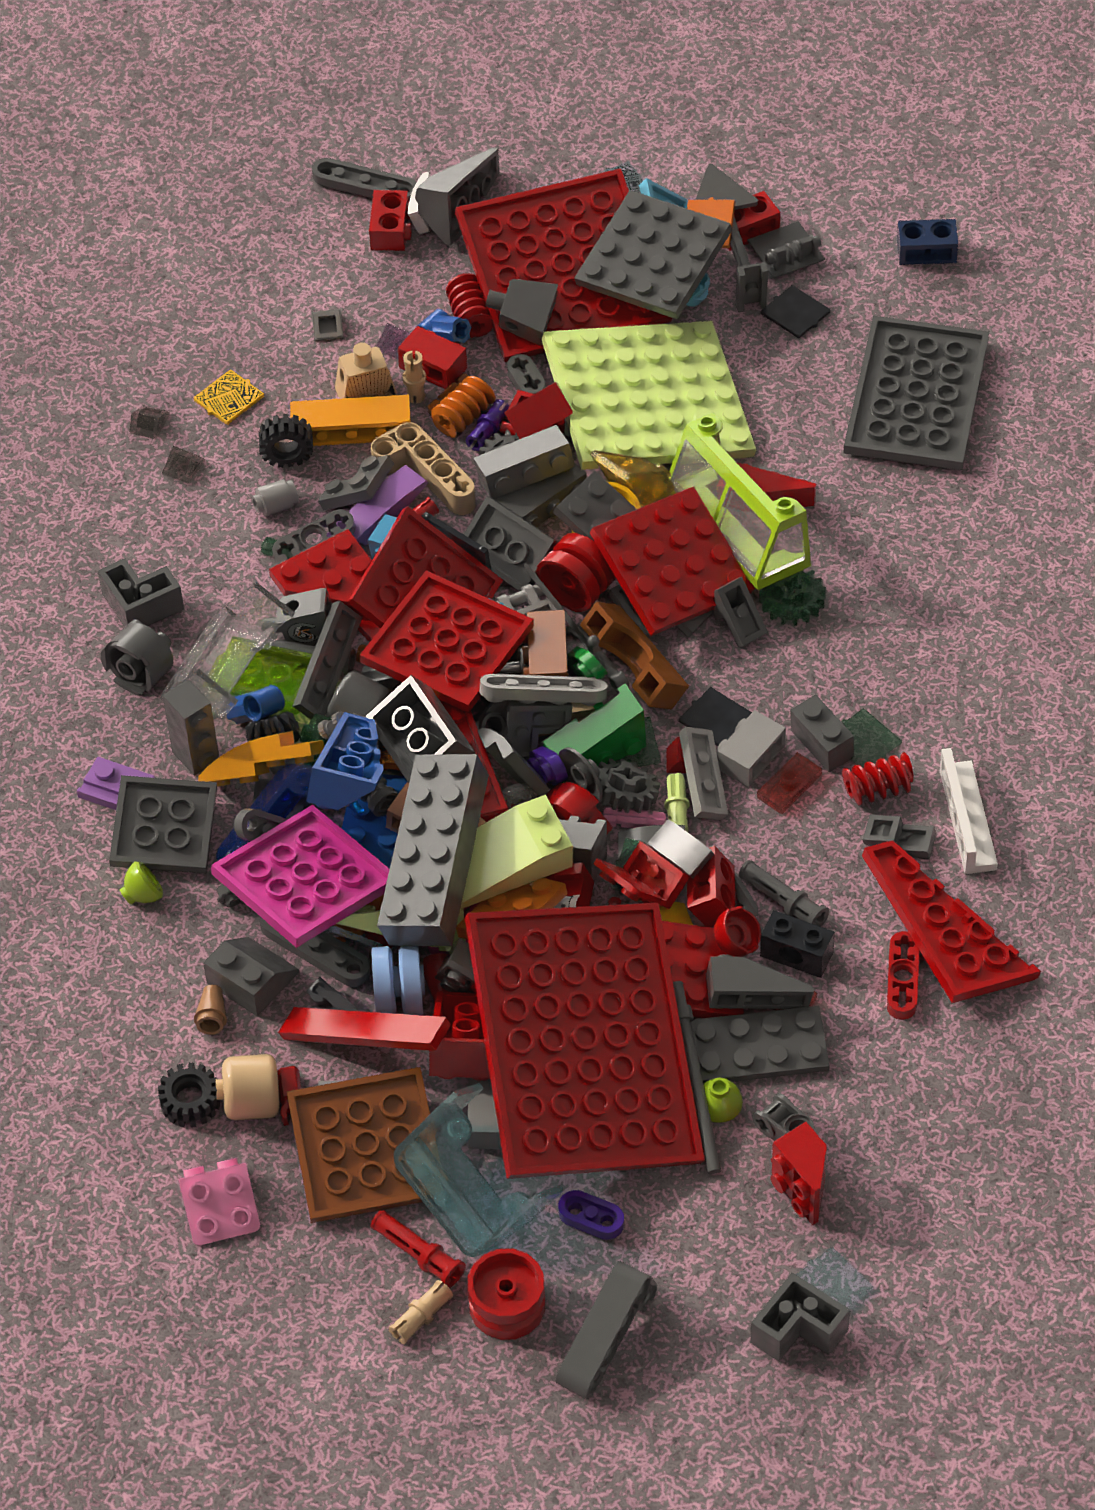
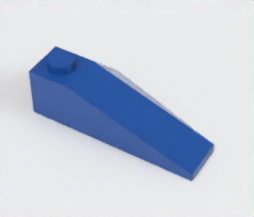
(347, 765)

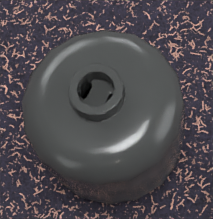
(357, 695)

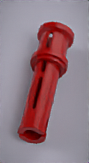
(429, 1256)

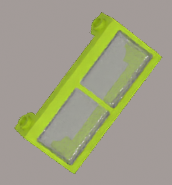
(764, 534)

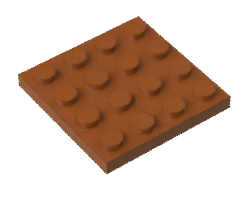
(349, 1141)

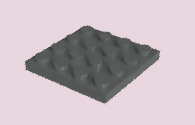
(653, 254)

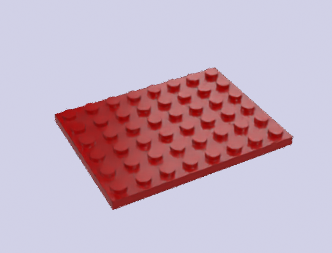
(583, 1040)

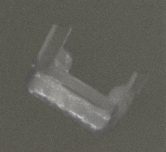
(230, 644)

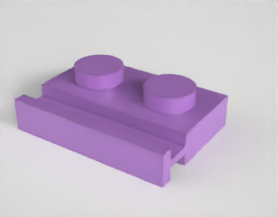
(103, 782)

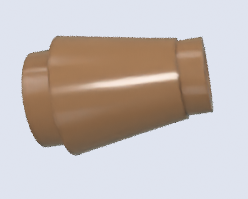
(211, 1012)

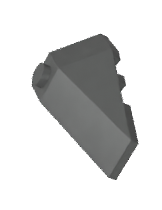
(454, 188)

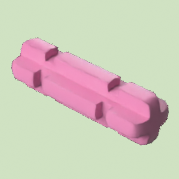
(633, 819)

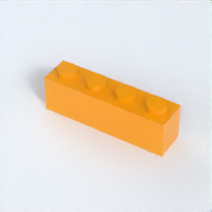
(352, 418)

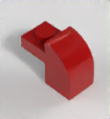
(573, 800)

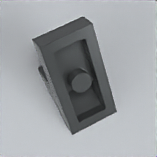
(739, 611)

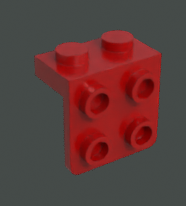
(646, 876)

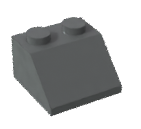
(248, 973)

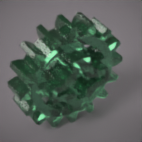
(794, 597)

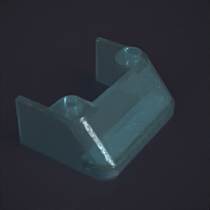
(455, 1188)

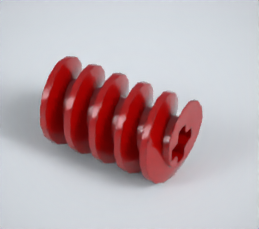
(468, 303)
(878, 778)

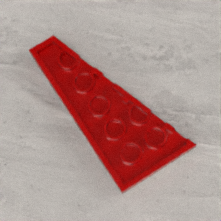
(946, 931)

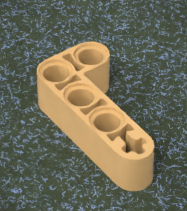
(415, 448)

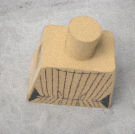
(363, 374)

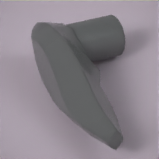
(745, 897)

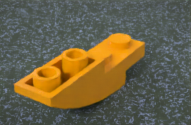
(257, 756)

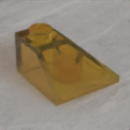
(638, 474)

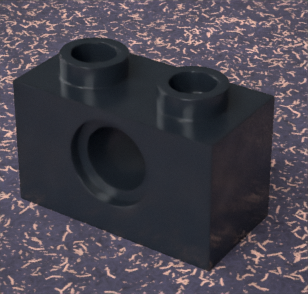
(797, 944)

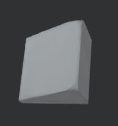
(327, 324)

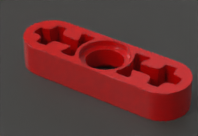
(896, 964)

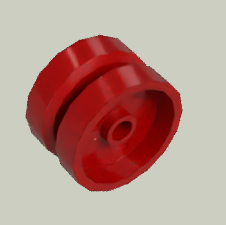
(575, 572)
(506, 1294)

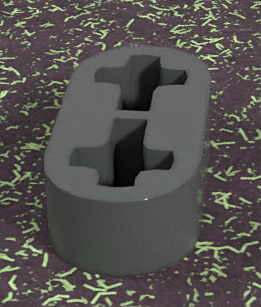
(531, 375)

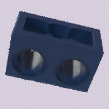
(927, 241)

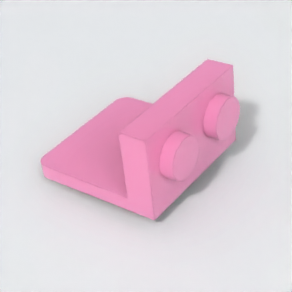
(219, 1202)

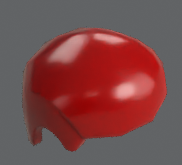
(737, 932)

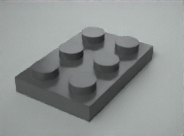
(509, 542)

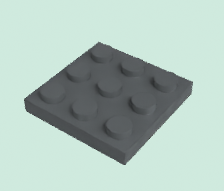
(163, 824)

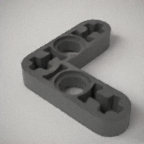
(297, 542)

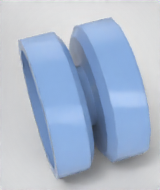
(398, 981)

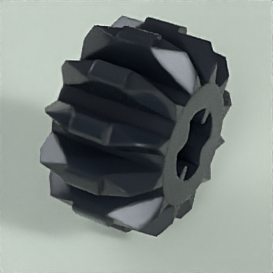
(273, 725)

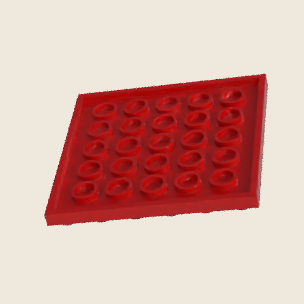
(546, 239)

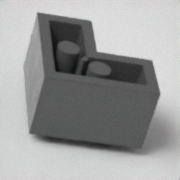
(141, 598)
(798, 1312)

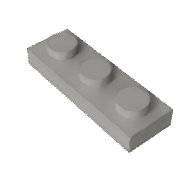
(703, 773)

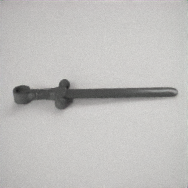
(615, 677)

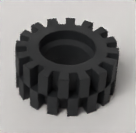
(285, 429)
(184, 1079)

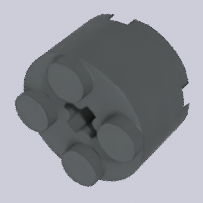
(138, 657)

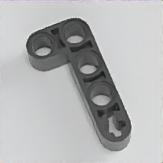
(604, 1328)

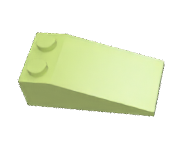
(516, 850)

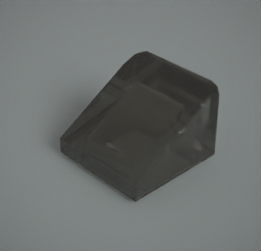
(148, 421)
(182, 464)

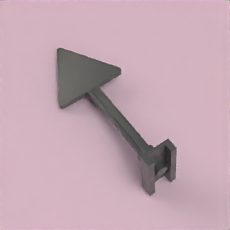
(751, 279)

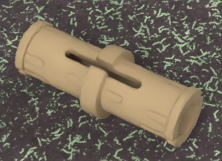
(414, 376)
(421, 1311)

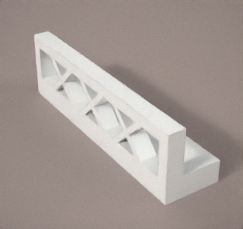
(967, 814)

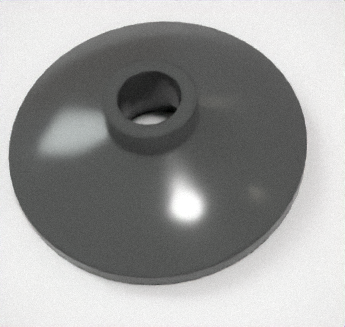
(582, 771)

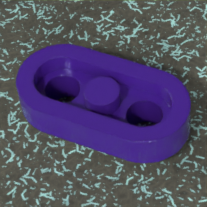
(548, 765)
(593, 1214)

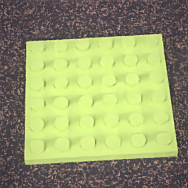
(642, 386)

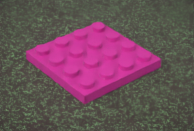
(303, 875)

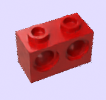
(757, 219)
(389, 220)
(712, 889)

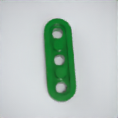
(585, 664)

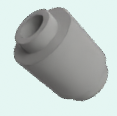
(275, 497)

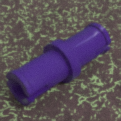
(487, 425)

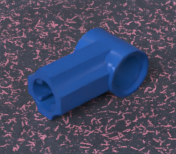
(446, 326)
(257, 705)

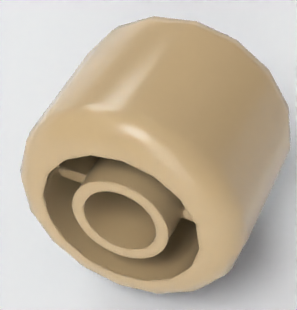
(249, 1087)

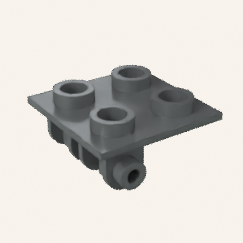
(787, 249)

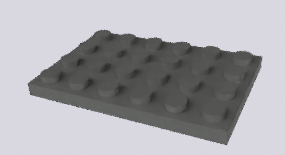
(916, 392)

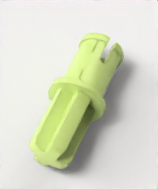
(677, 802)

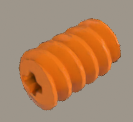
(462, 406)

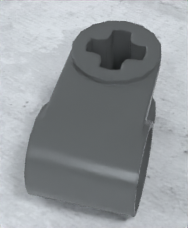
(779, 1117)

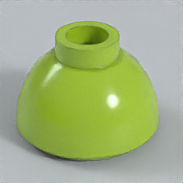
(141, 885)
(723, 1099)

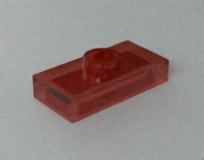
(789, 783)

